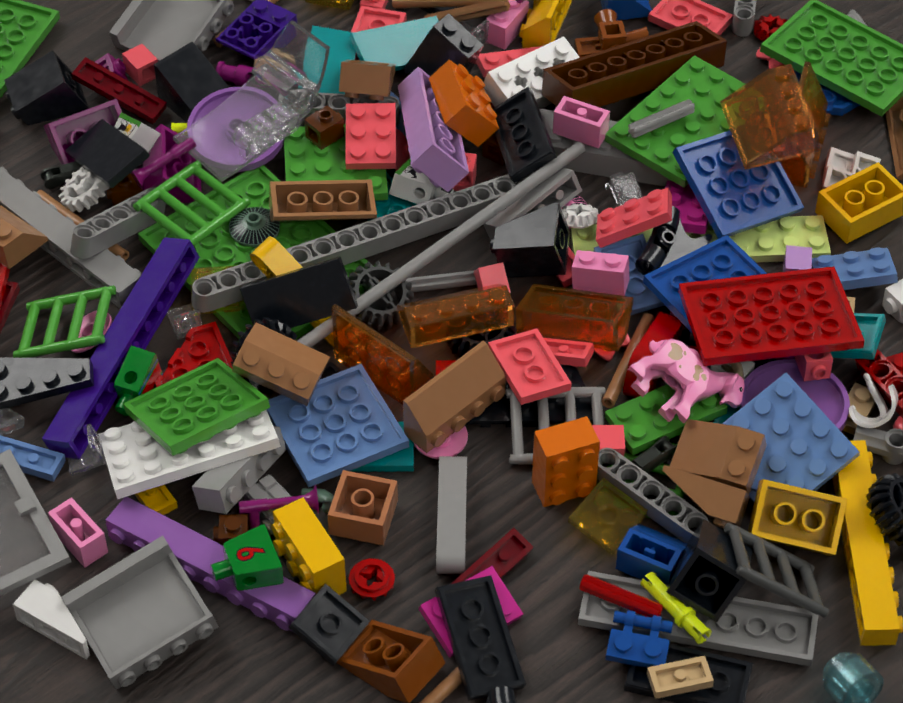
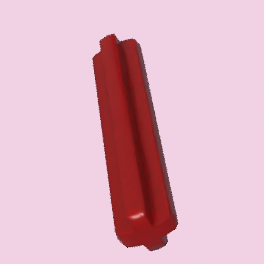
(620, 596)

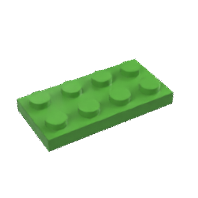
(646, 426)

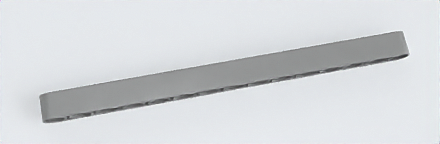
(359, 240)

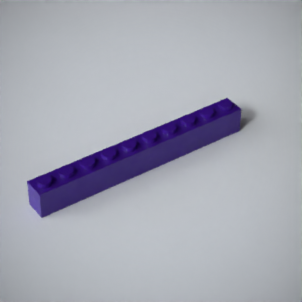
(131, 327)

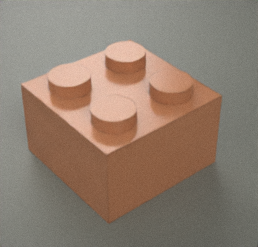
(363, 507)

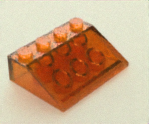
(771, 119)
(802, 168)
(385, 362)

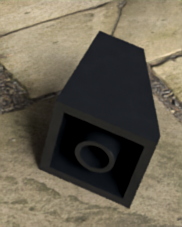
(445, 42)
(186, 79)
(44, 91)
(533, 243)
(707, 572)

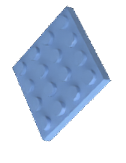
(339, 427)
(801, 440)

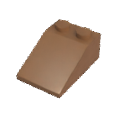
(366, 78)
(720, 453)
(716, 499)

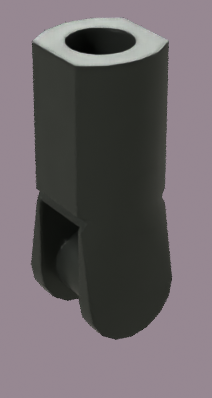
(57, 175)
(653, 457)

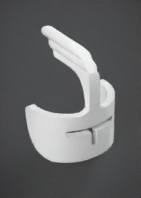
(885, 415)

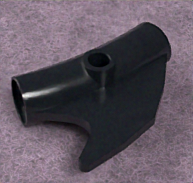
(668, 244)

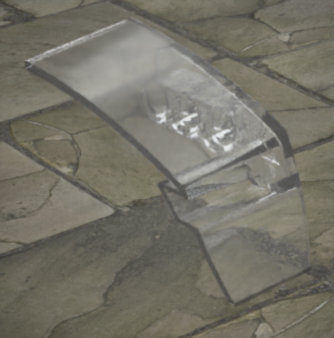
(264, 107)

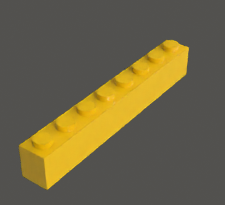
(867, 555)

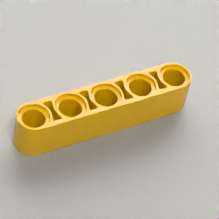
(275, 260)

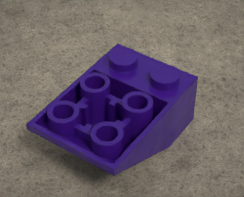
(256, 28)

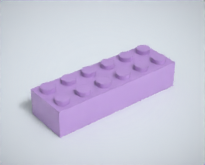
(431, 143)

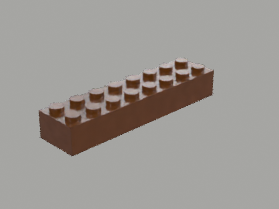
(632, 66)

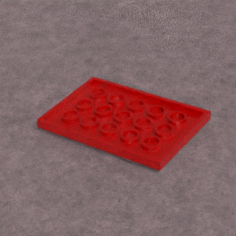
(770, 316)

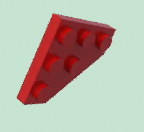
(200, 347)

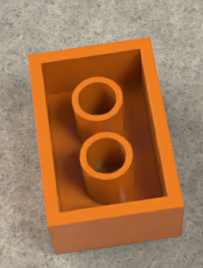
(464, 102)
(565, 461)

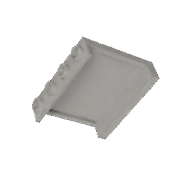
(169, 24)
(140, 612)

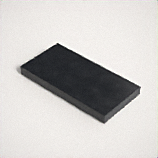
(522, 135)
(107, 153)
(301, 294)
(479, 636)
(729, 675)

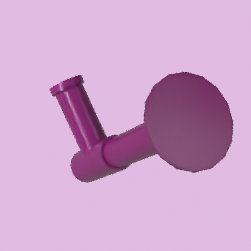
(181, 150)
(255, 506)

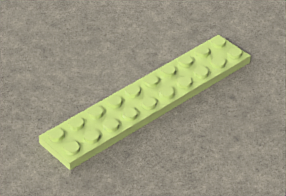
(761, 243)

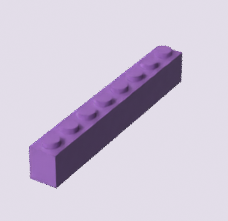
(139, 525)

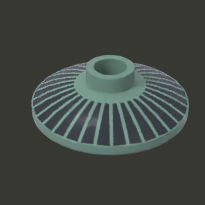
(253, 226)

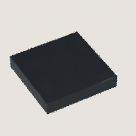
(329, 624)

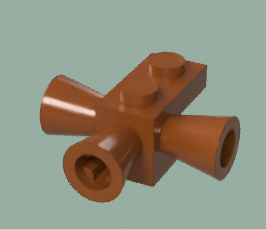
(610, 34)

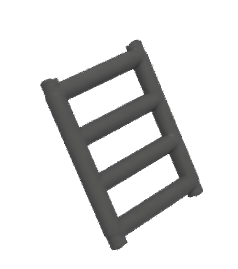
(766, 577)

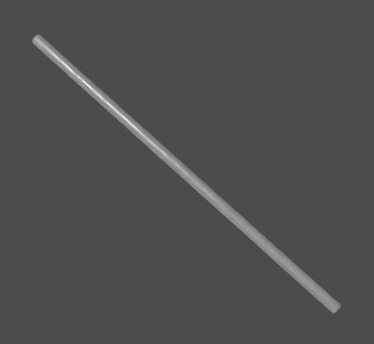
(448, 241)

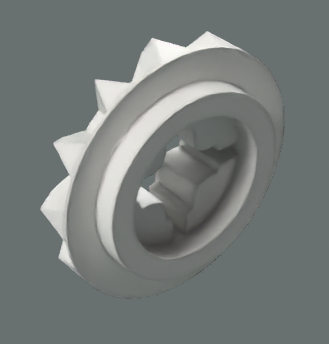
(580, 215)

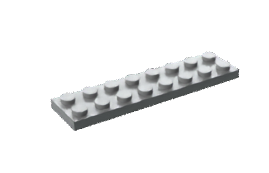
(744, 627)

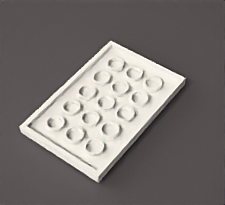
(141, 463)

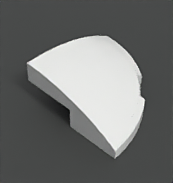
(844, 164)

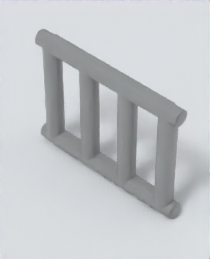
(595, 393)

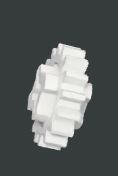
(82, 190)

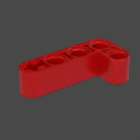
(662, 328)
(880, 367)

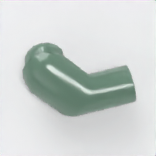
(323, 497)

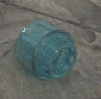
(851, 679)

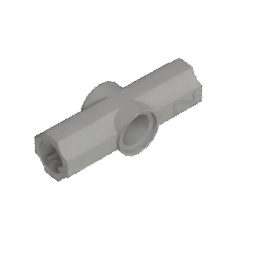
(883, 443)

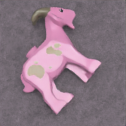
(685, 373)

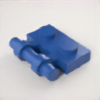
(638, 648)

